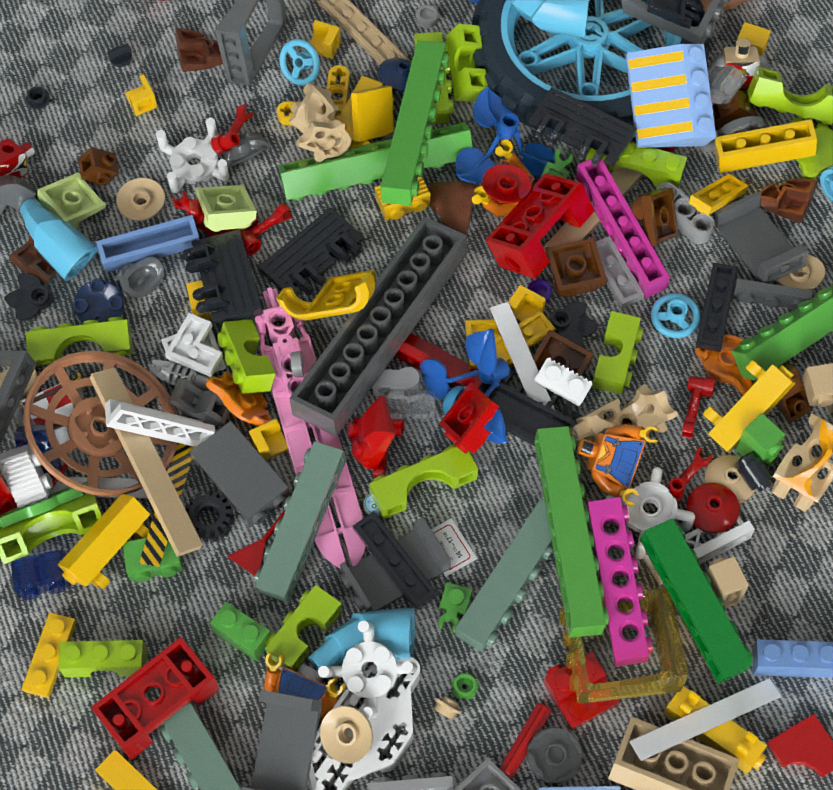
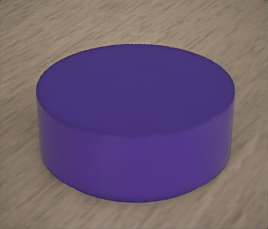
(541, 288)

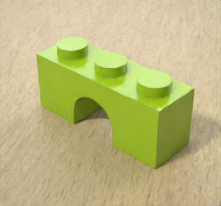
(466, 79)
(239, 344)
(613, 372)
(315, 609)
(85, 657)

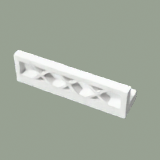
(156, 423)
(714, 547)

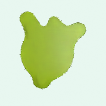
(815, 165)

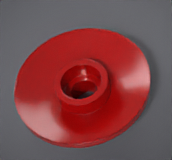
(506, 183)
(709, 518)

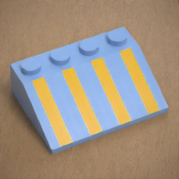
(671, 96)

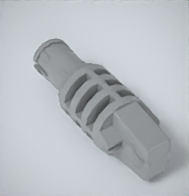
(173, 371)

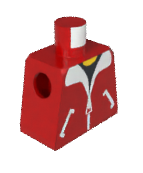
(14, 158)

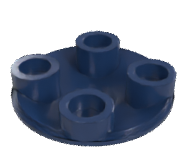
(98, 301)

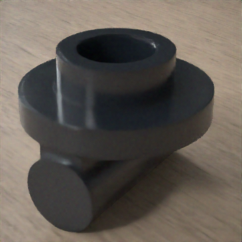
(120, 55)

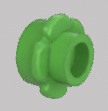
(464, 679)

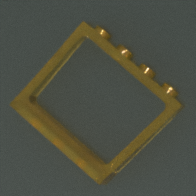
(669, 648)

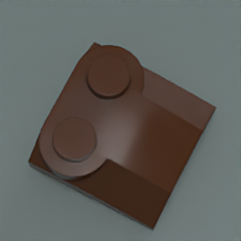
(657, 214)
(576, 267)
(563, 352)

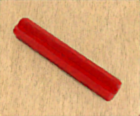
(519, 748)

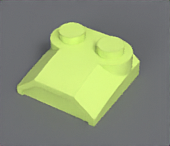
(70, 199)
(226, 207)

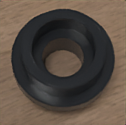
(35, 93)

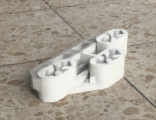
(392, 716)

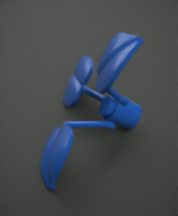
(489, 111)
(481, 351)

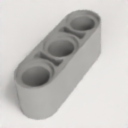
(690, 223)

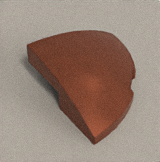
(196, 51)
(789, 198)
(453, 203)
(32, 262)

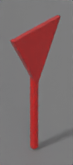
(251, 556)

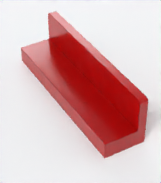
(417, 350)

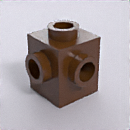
(98, 166)

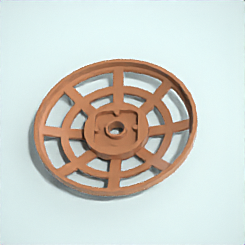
(81, 422)

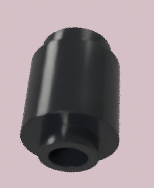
(754, 471)

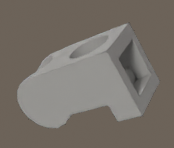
(404, 379)

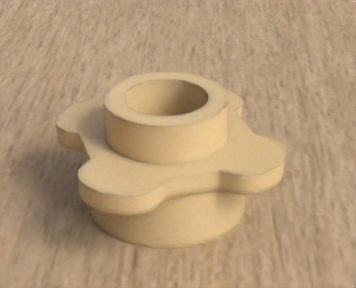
(447, 707)

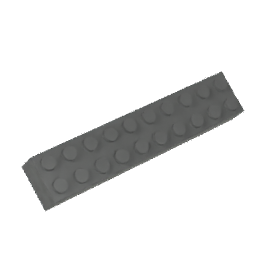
(377, 331)

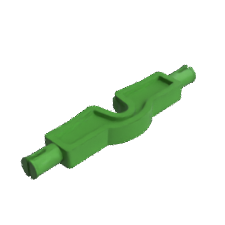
(33, 509)

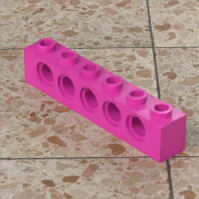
(623, 227)
(624, 650)

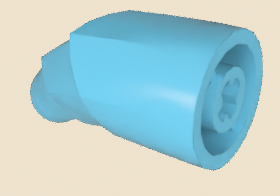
(556, 16)
(57, 240)
(391, 628)

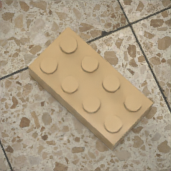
(676, 768)

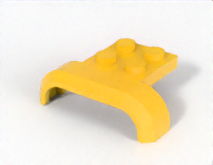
(337, 297)

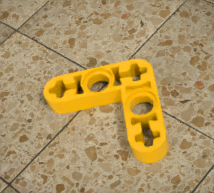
(332, 85)

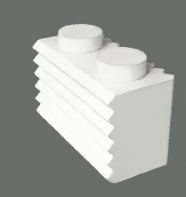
(563, 382)
(25, 476)

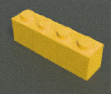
(765, 146)

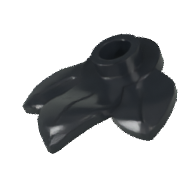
(26, 297)
(576, 323)

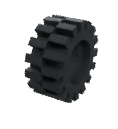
(210, 501)

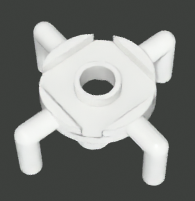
(190, 149)
(667, 508)
(353, 669)

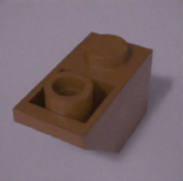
(735, 109)
(795, 401)

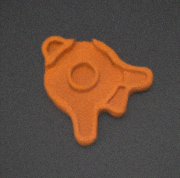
(723, 365)
(247, 407)

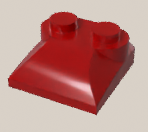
(371, 434)

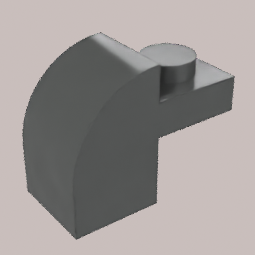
(14, 192)
(199, 404)

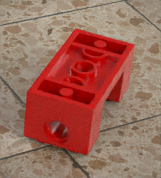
(517, 238)
(133, 717)

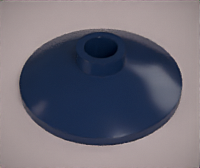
(395, 73)

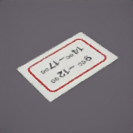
(454, 545)

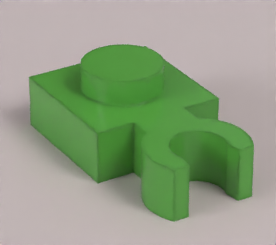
(558, 168)
(454, 603)

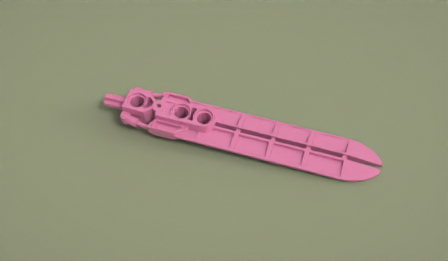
(296, 430)

